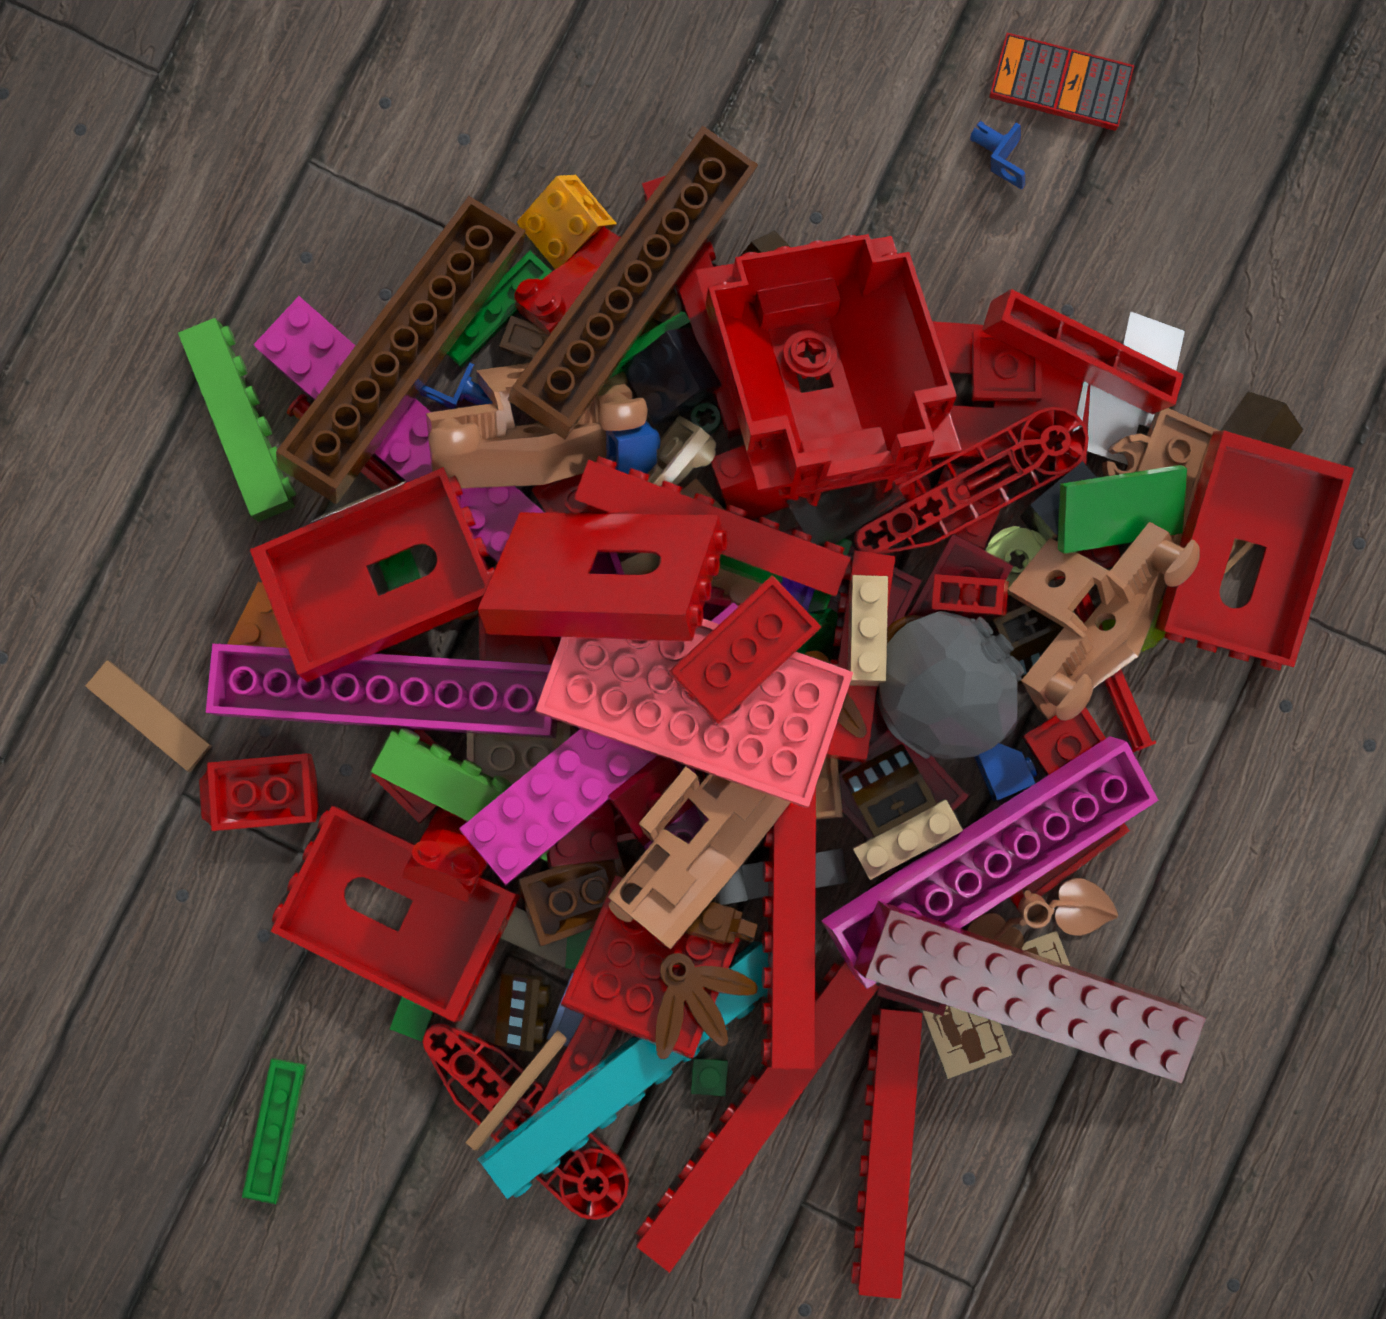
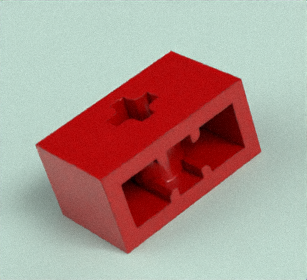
(970, 595)

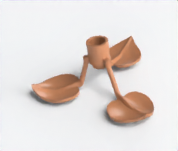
(1079, 911)

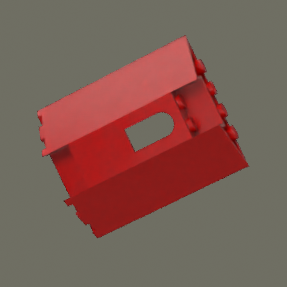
(889, 375)

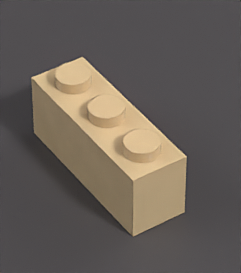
(867, 629)
(907, 839)

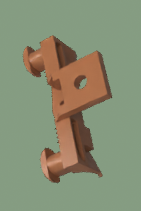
(490, 451)
(1129, 594)
(680, 879)

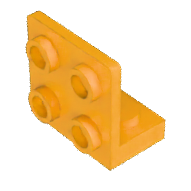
(564, 219)

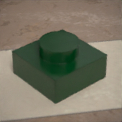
(709, 1076)

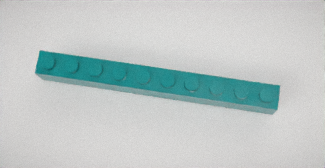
(601, 1093)

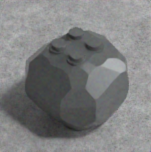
(949, 686)

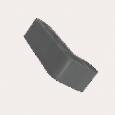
(749, 883)

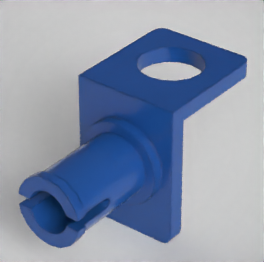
(1001, 147)
(467, 390)

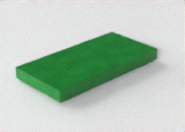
(1120, 507)

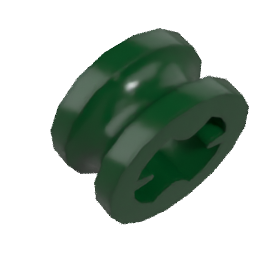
(702, 409)

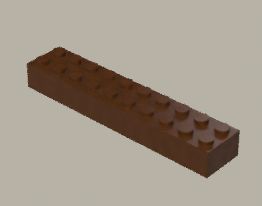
(632, 283)
(400, 350)

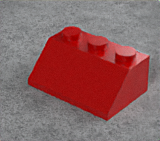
(738, 486)

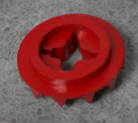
(818, 345)

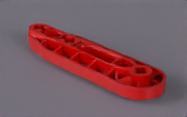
(954, 493)
(611, 1164)

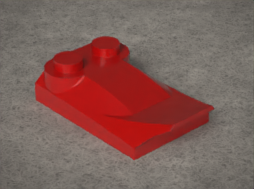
(548, 299)
(259, 792)
(445, 858)

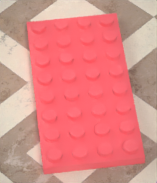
(765, 743)

